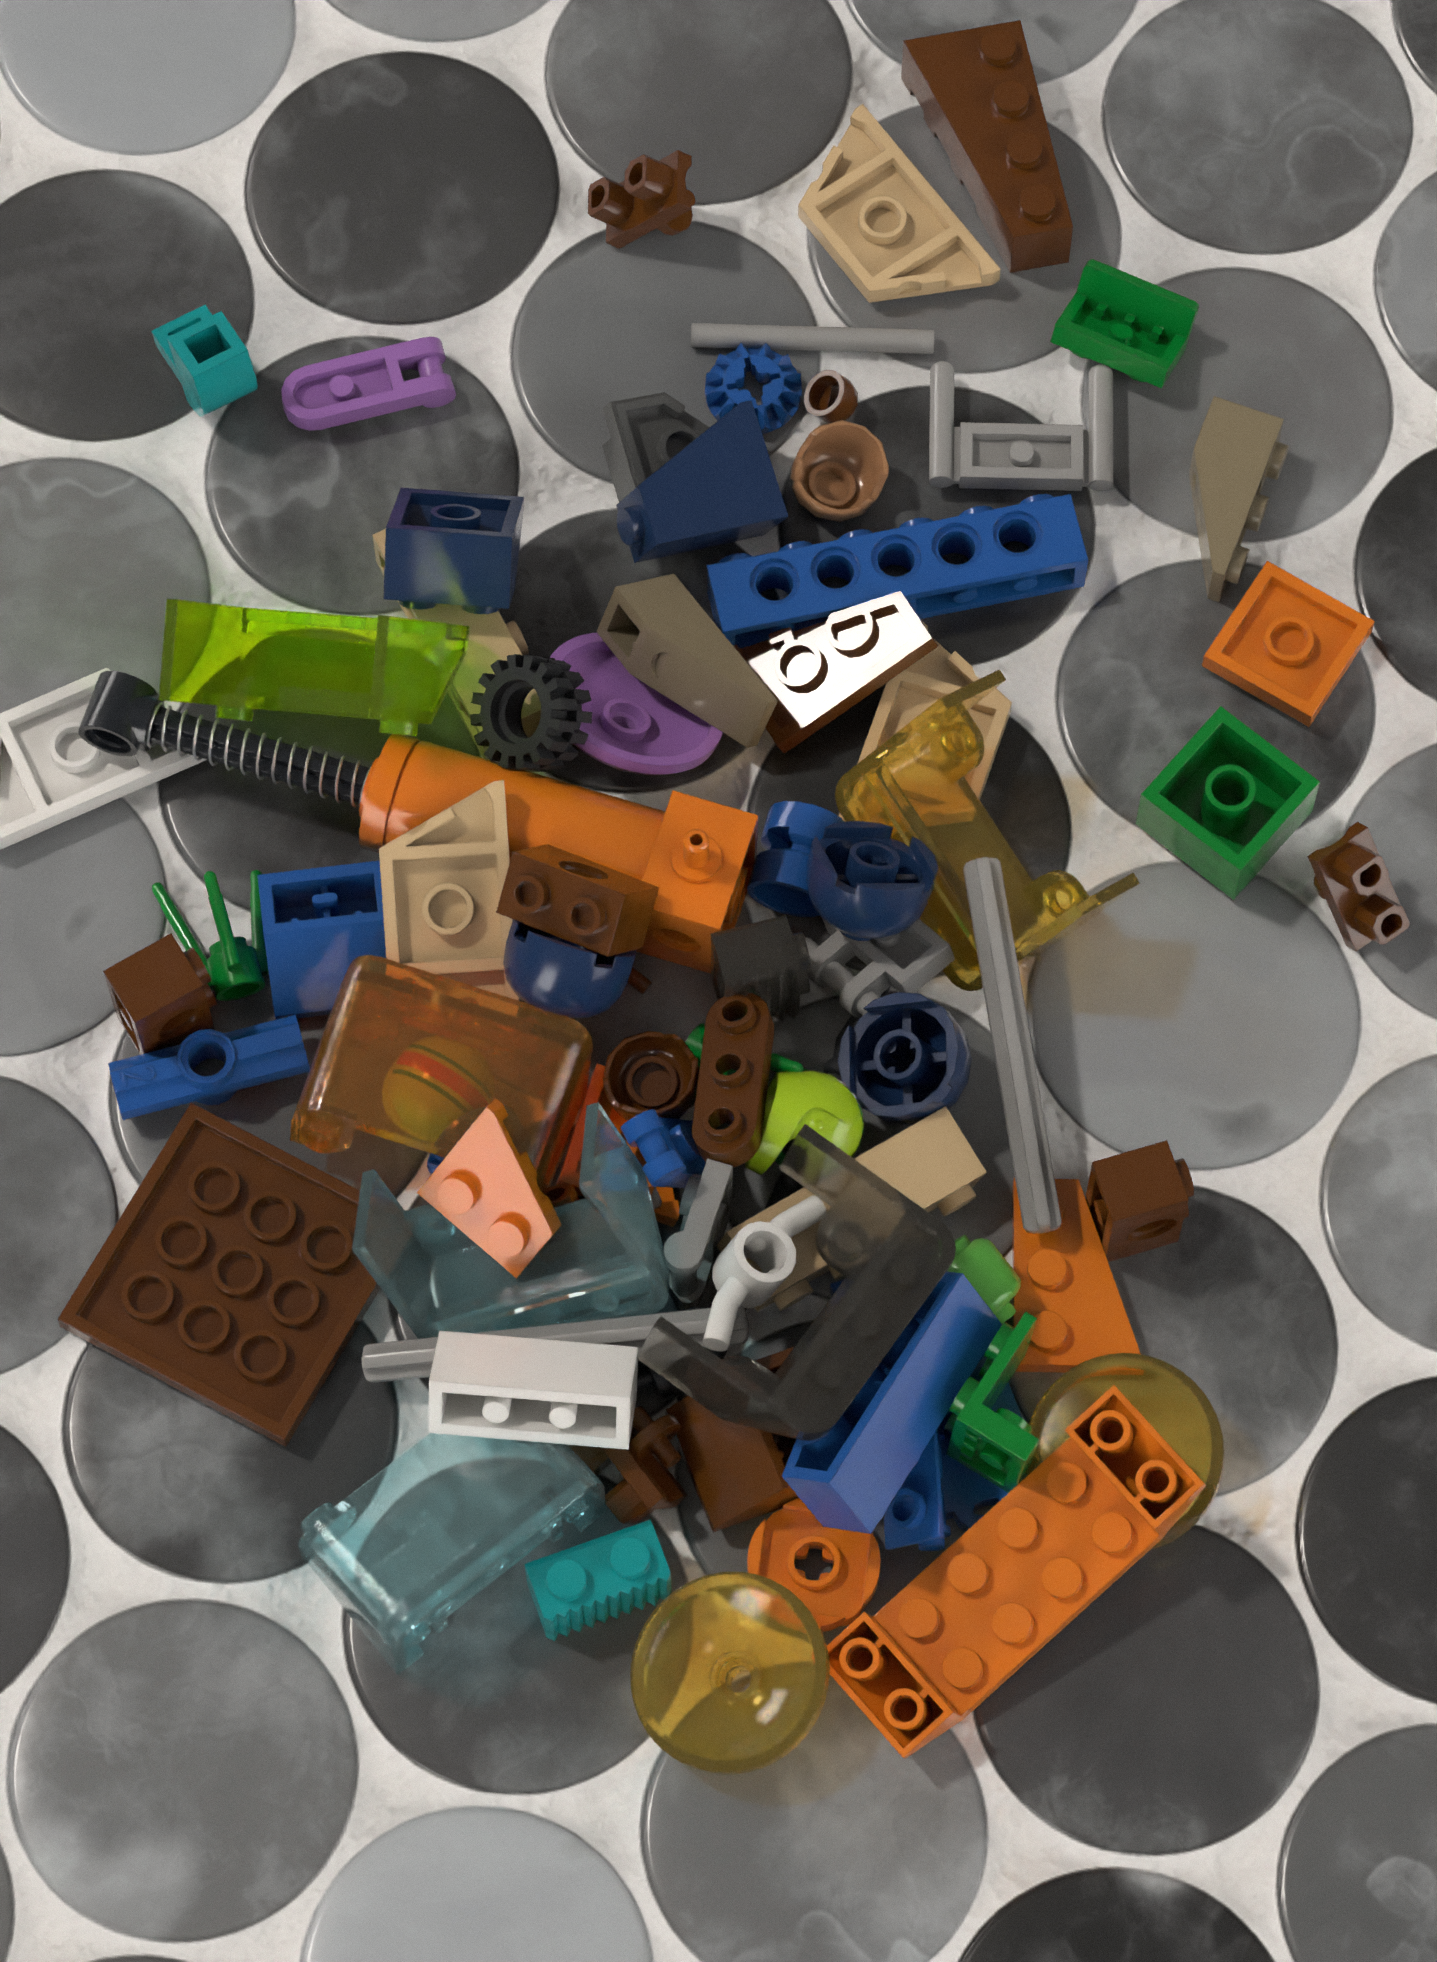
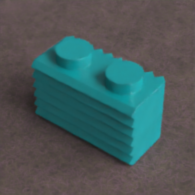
(599, 1579)

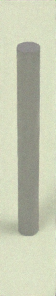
(813, 338)

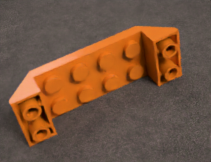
(1015, 1576)

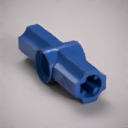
(168, 1076)

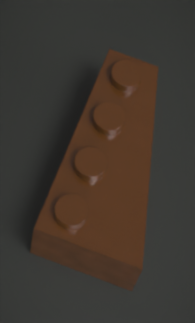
(992, 124)

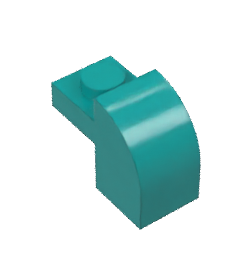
(206, 359)

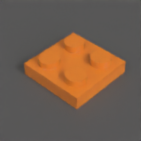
(1288, 643)

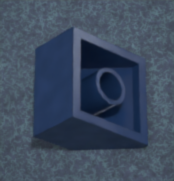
(452, 549)

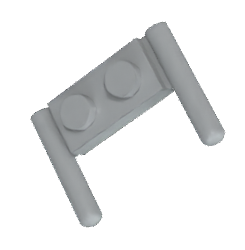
(1021, 453)

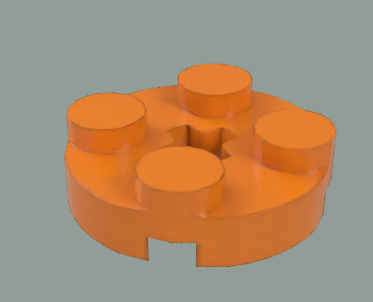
(837, 1595)

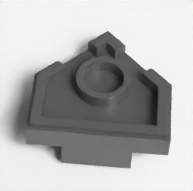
(645, 437)

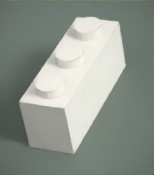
(533, 1390)

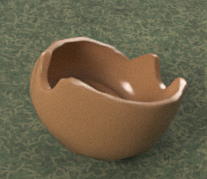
(839, 471)

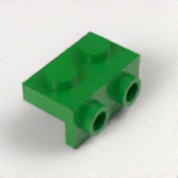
(1126, 323)

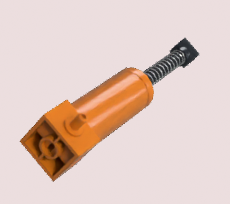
(691, 851)

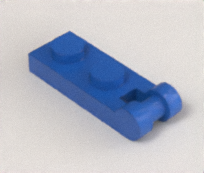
(666, 1147)

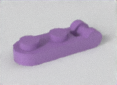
(367, 385)

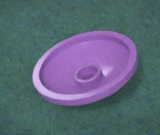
(632, 722)

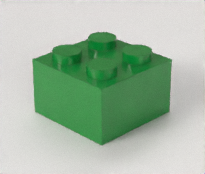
(1227, 802)

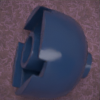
(868, 880)
(562, 974)
(905, 1058)

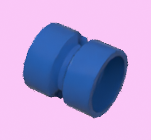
(781, 869)

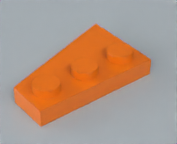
(1067, 1289)

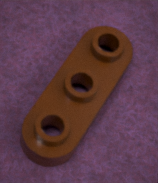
(736, 1097)

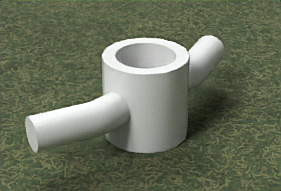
(743, 1285)

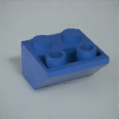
(315, 929)

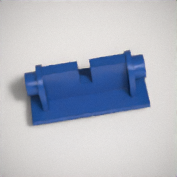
(919, 1505)

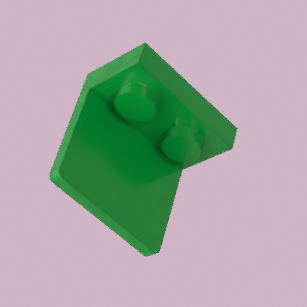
(989, 1441)

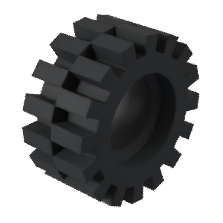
(559, 717)

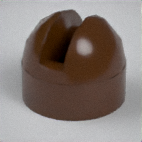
(830, 397)

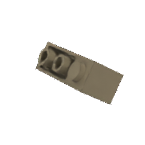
(1226, 479)
(682, 654)

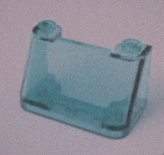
(443, 1530)

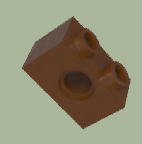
(577, 900)
(161, 995)
(1139, 1199)

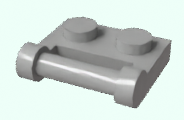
(694, 1249)

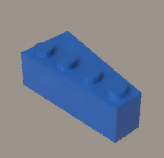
(881, 1435)

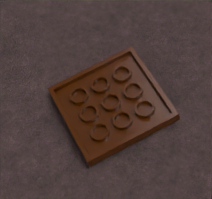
(229, 1276)

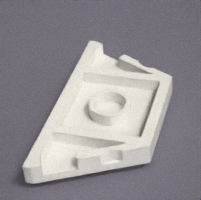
(57, 775)

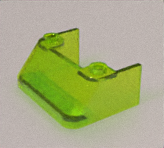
(309, 663)

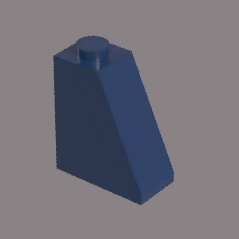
(706, 494)

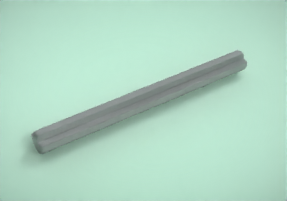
(1012, 1046)
(415, 1356)

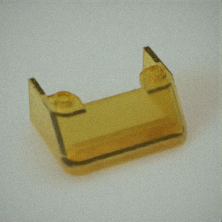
(923, 793)

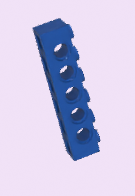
(932, 585)

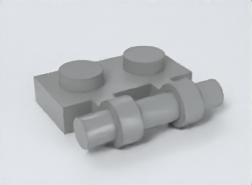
(897, 961)

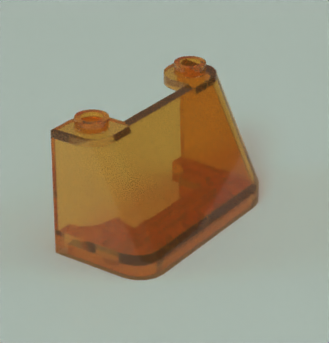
(428, 1055)

